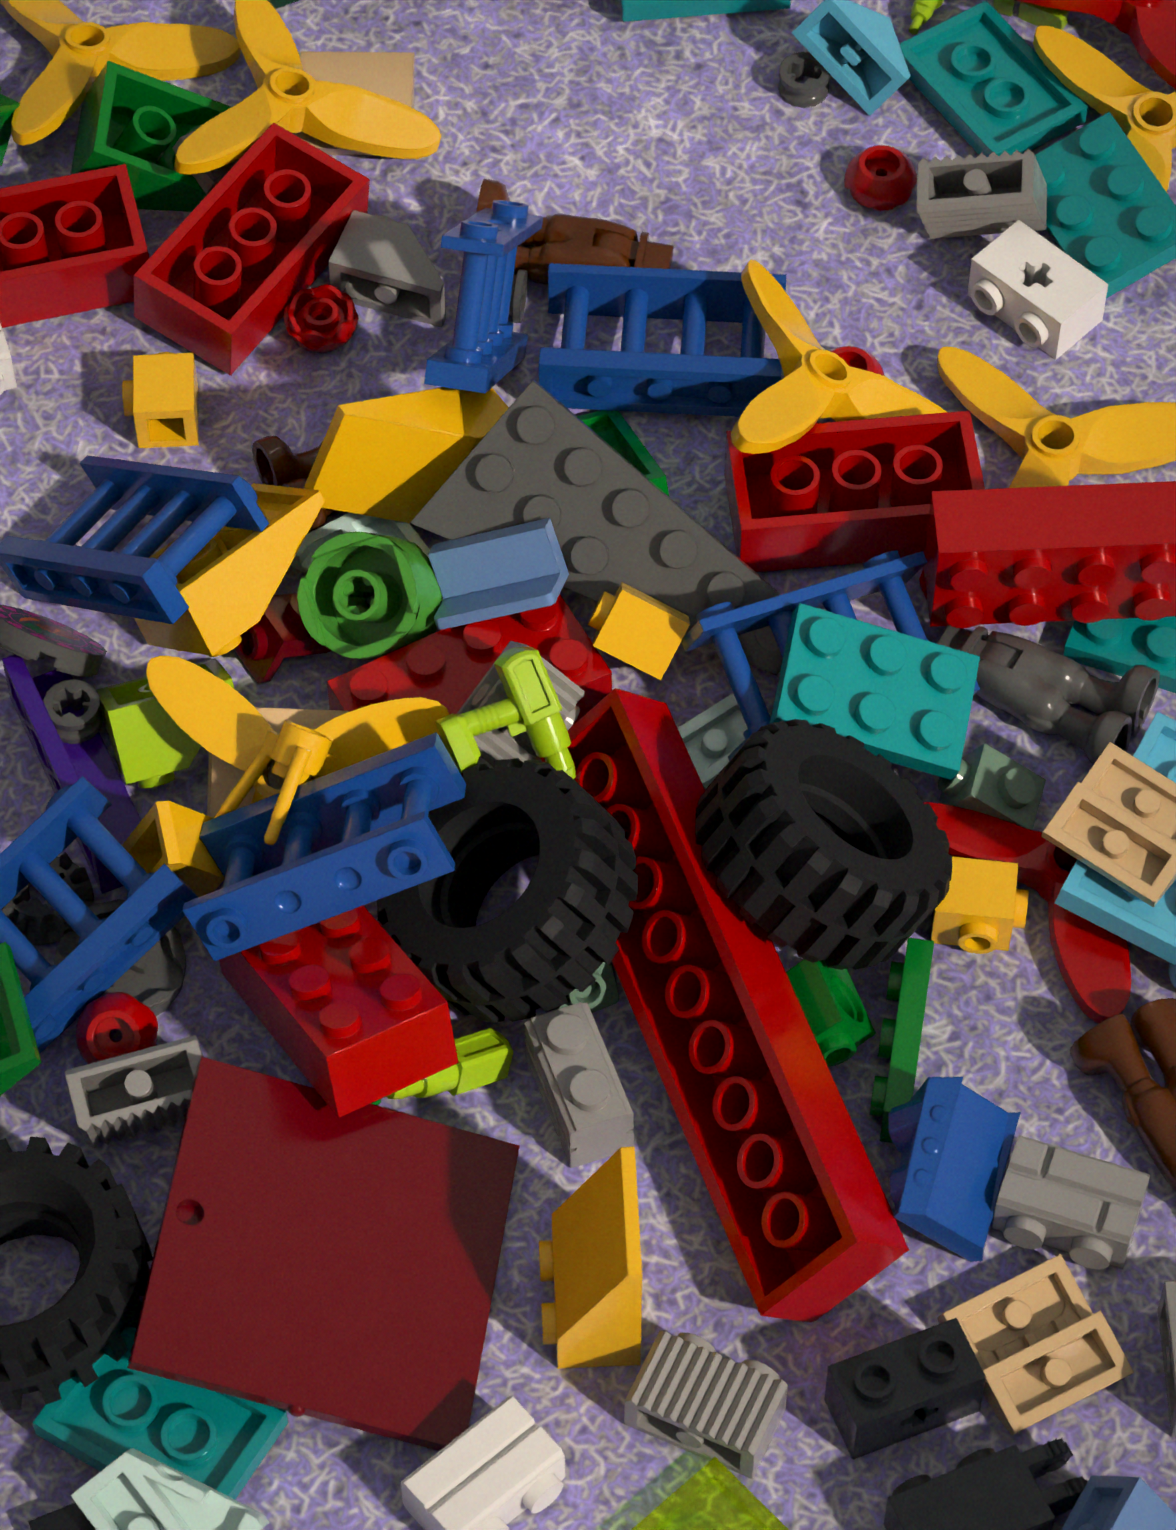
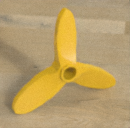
(84, 48)
(1112, 90)
(299, 103)
(814, 379)
(1094, 443)
(236, 730)

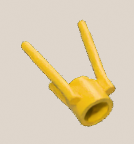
(297, 756)

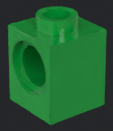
(831, 1009)

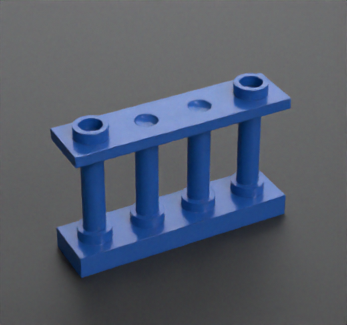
(483, 338)
(646, 380)
(129, 580)
(723, 623)
(340, 847)
(105, 945)

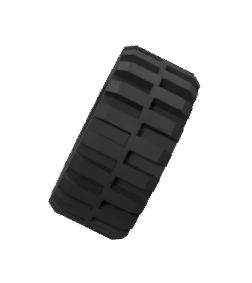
(823, 845)
(560, 922)

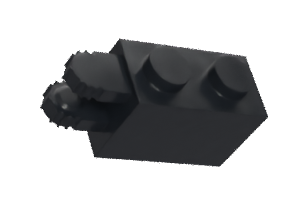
(987, 1493)

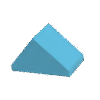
(856, 50)

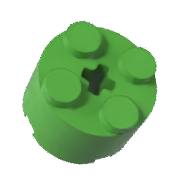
(354, 568)

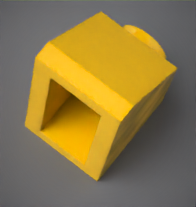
(172, 837)

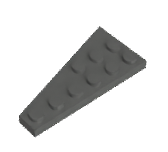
(604, 515)

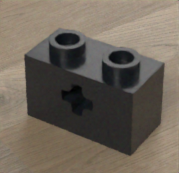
(904, 1388)

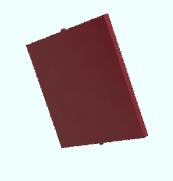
(326, 1258)

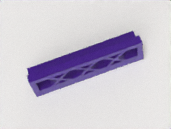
(69, 762)

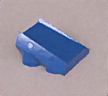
(950, 1163)

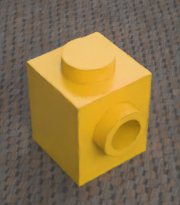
(163, 400)
(638, 629)
(980, 906)

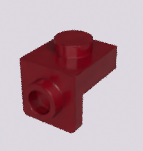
(276, 637)

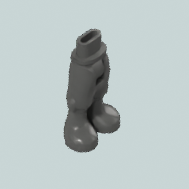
(1042, 684)

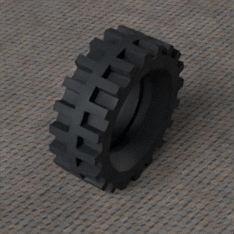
(92, 1212)

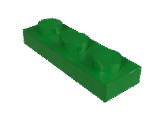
(902, 1036)

